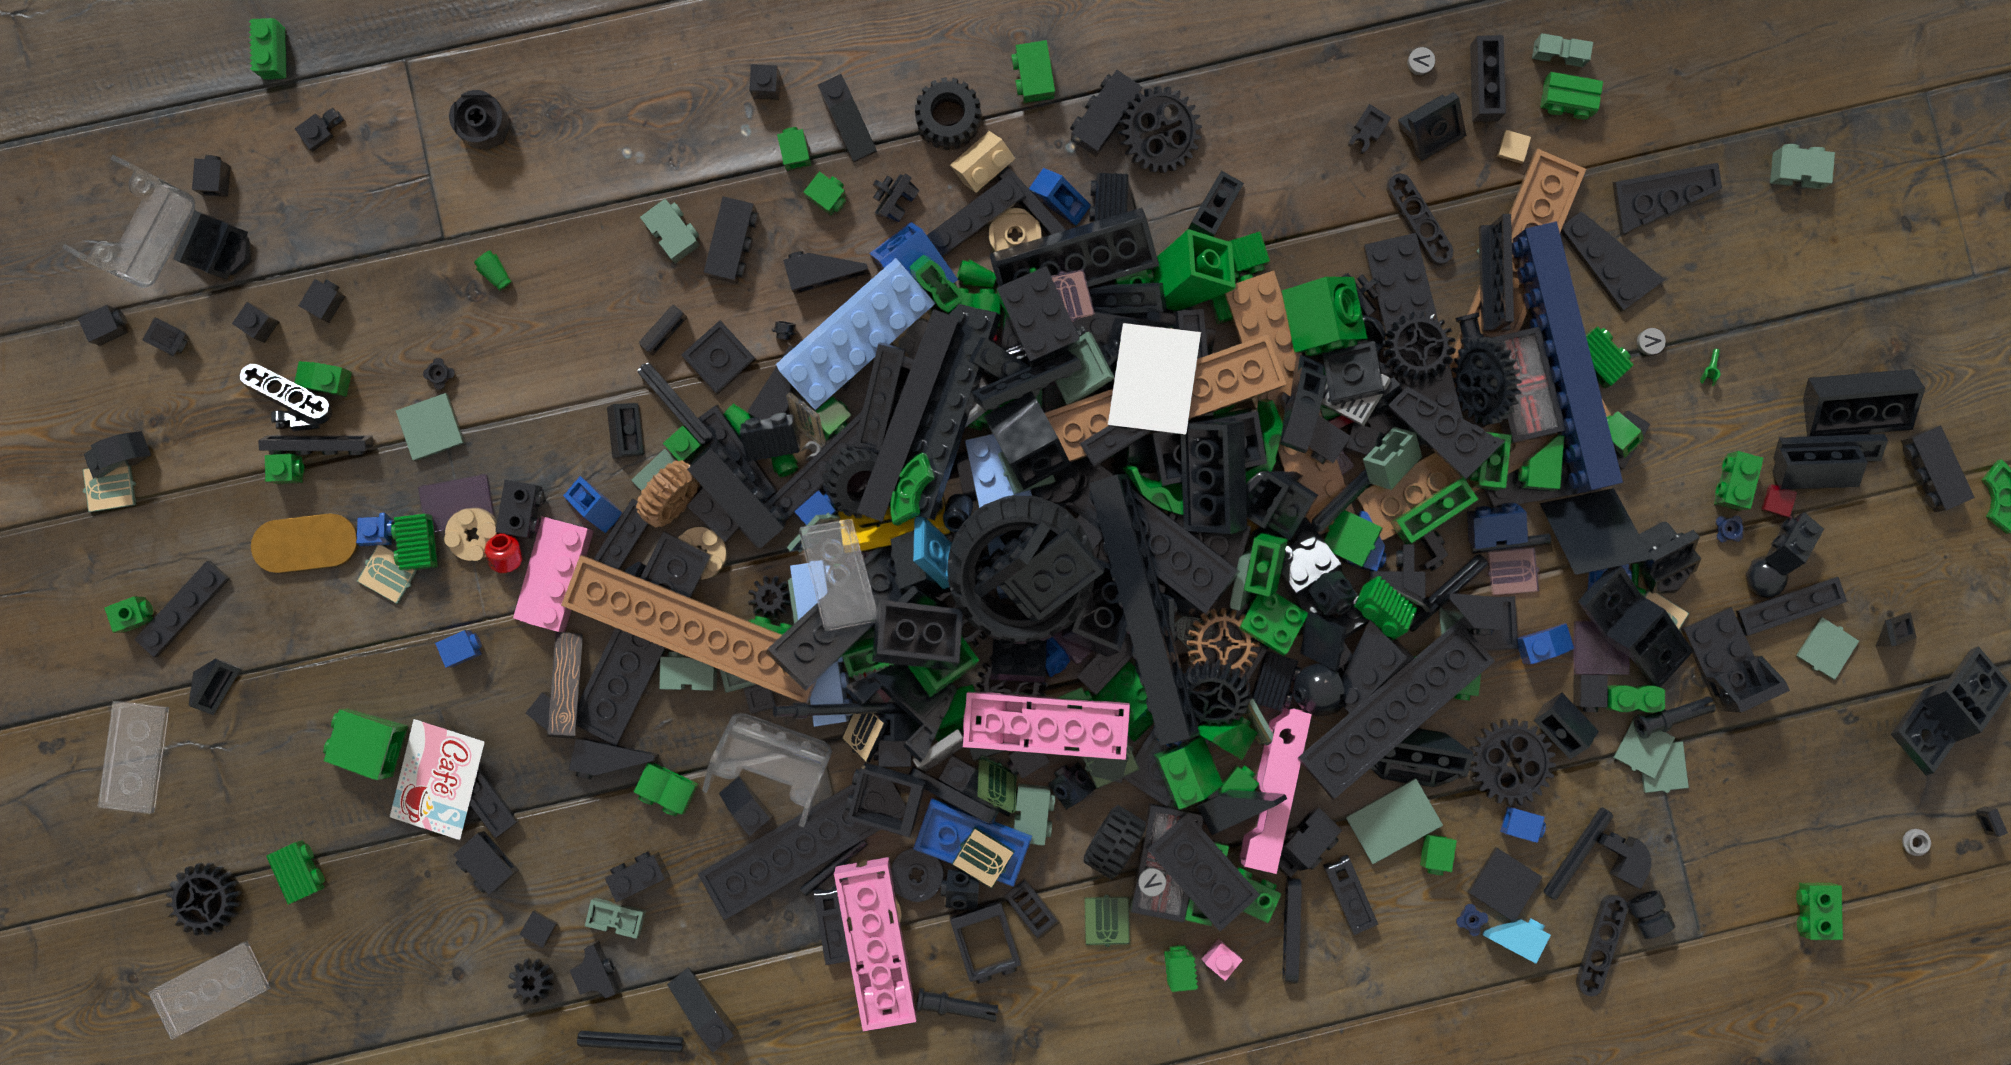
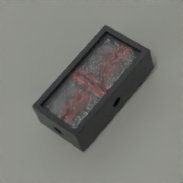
(1538, 405)
(1173, 900)

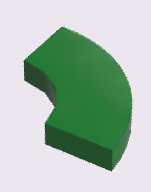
(1999, 486)
(909, 489)

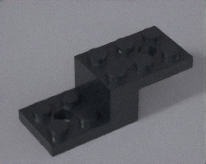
(1304, 565)
(1635, 626)
(1952, 711)

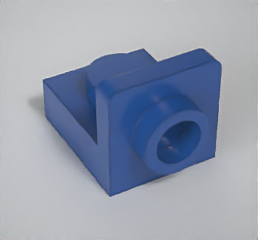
(374, 530)
(1055, 658)

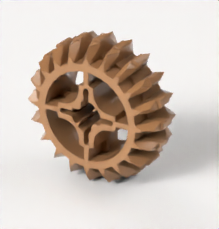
(667, 494)
(1246, 643)

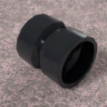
(1652, 918)

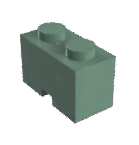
(1809, 166)
(677, 238)
(1393, 459)
(681, 670)
(1034, 804)

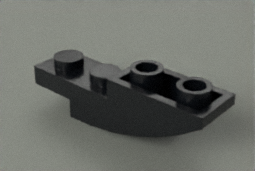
(1304, 404)

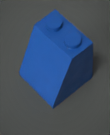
(907, 247)

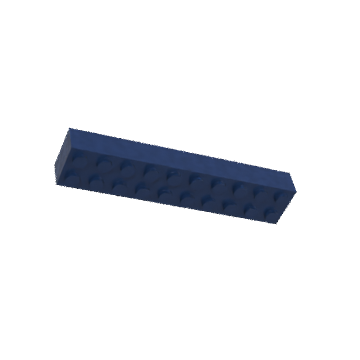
(1556, 311)

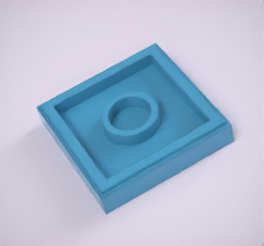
(931, 550)

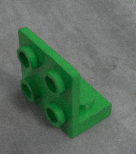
(1273, 621)
(1126, 688)

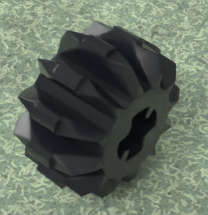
(763, 592)
(539, 987)

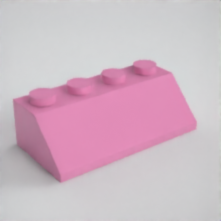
(550, 572)

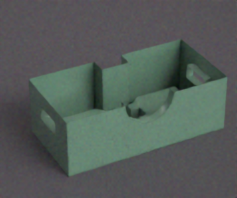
(1573, 51)
(617, 916)

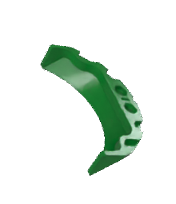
(1171, 496)

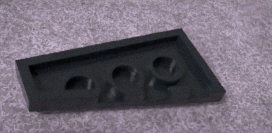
(1611, 263)

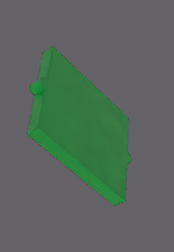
(1352, 537)

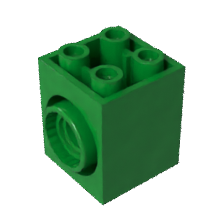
(1324, 315)

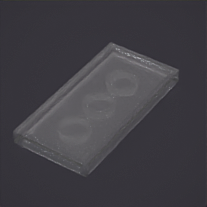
(838, 574)
(133, 757)
(209, 990)

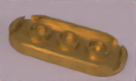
(304, 543)

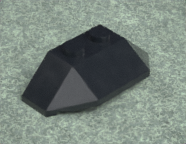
(1427, 756)

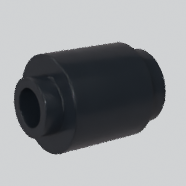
(957, 511)

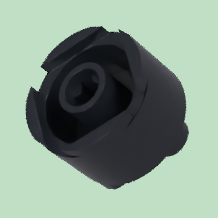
(469, 110)

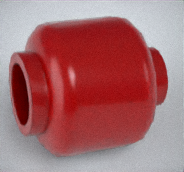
(503, 553)

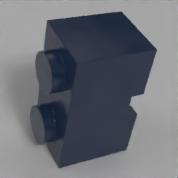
(1497, 524)

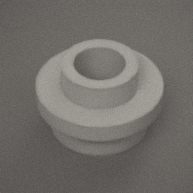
(1923, 845)

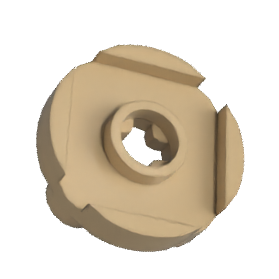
(1009, 220)
(458, 539)
(712, 543)

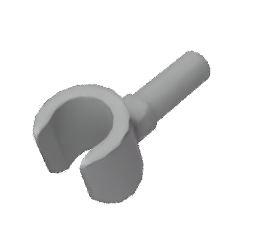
(814, 447)

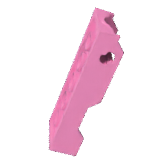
(1047, 725)
(1276, 774)
(875, 943)

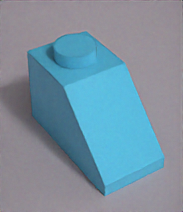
(1520, 937)

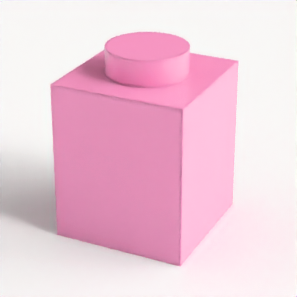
(1221, 959)

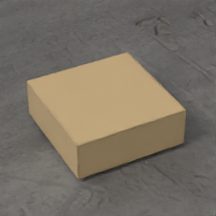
(1513, 146)

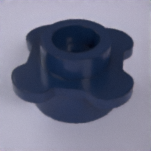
(1736, 529)
(1464, 919)

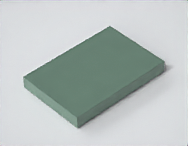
(1394, 820)

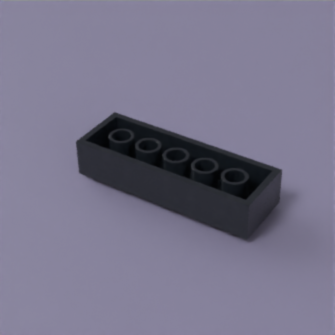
(1101, 248)

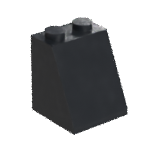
(1027, 440)

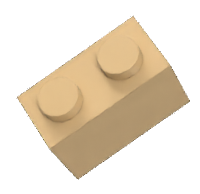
(982, 161)

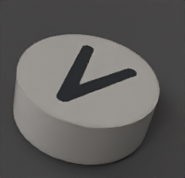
(1421, 61)
(1651, 341)
(1152, 882)

